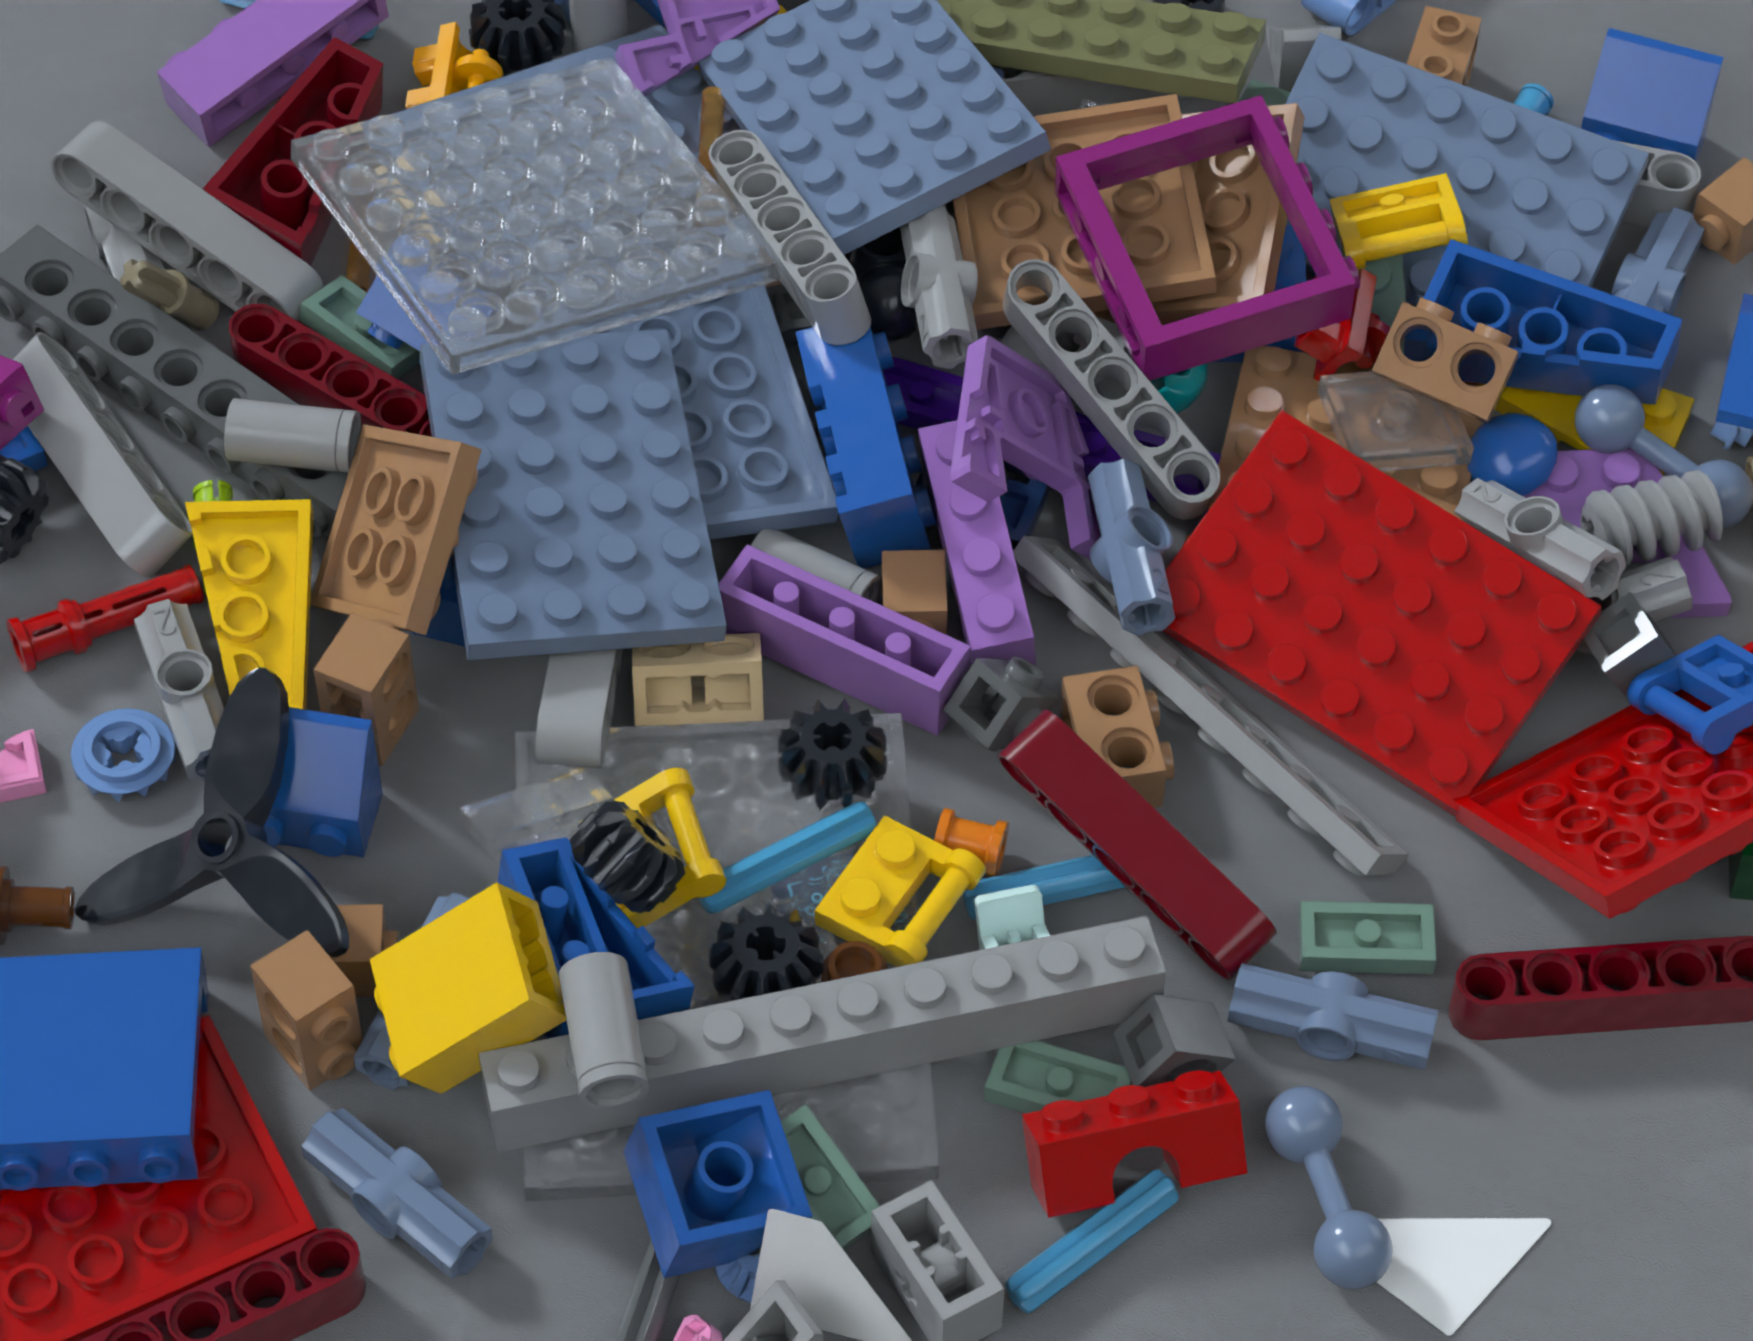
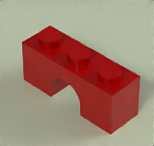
(1080, 1143)

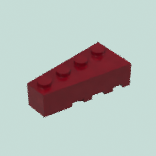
(261, 178)

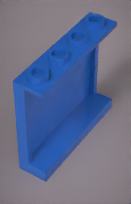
(99, 1067)

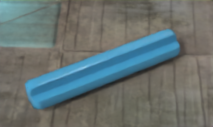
(792, 855)
(1055, 881)
(1091, 1241)

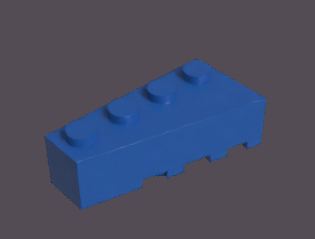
(1562, 329)
(865, 446)

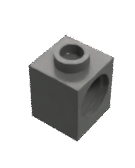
(1627, 642)
(1172, 1038)

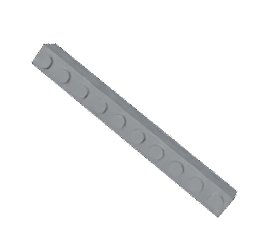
(839, 1030)

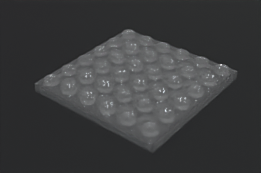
(533, 213)

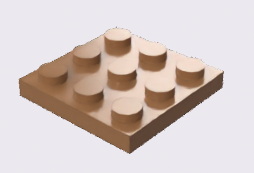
(396, 527)

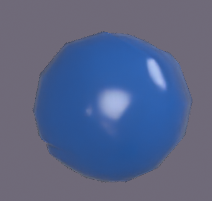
(1513, 452)

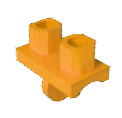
(449, 67)

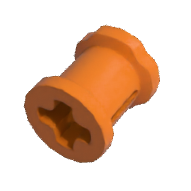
(981, 839)

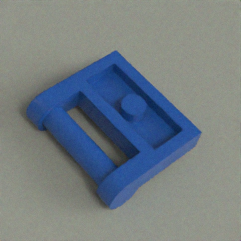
(1711, 672)

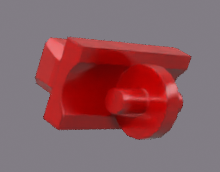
(1349, 340)

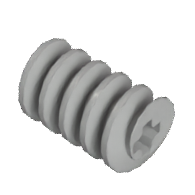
(1655, 514)

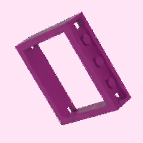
(1234, 327)

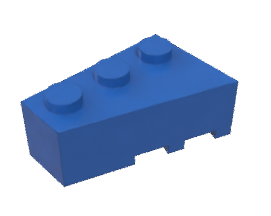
(587, 921)

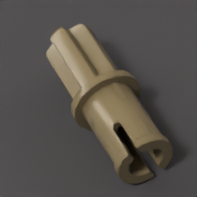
(170, 293)

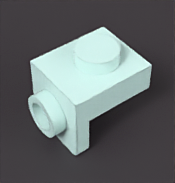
(1010, 916)

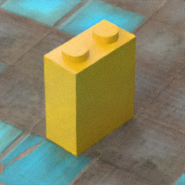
(467, 987)

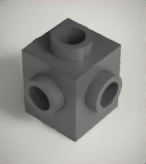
(999, 700)

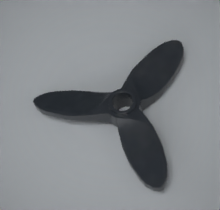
(238, 797)

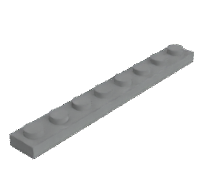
(1222, 719)

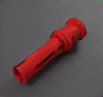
(76, 625)

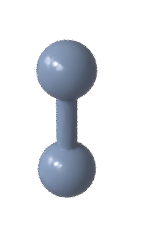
(1614, 419)
(1351, 1244)

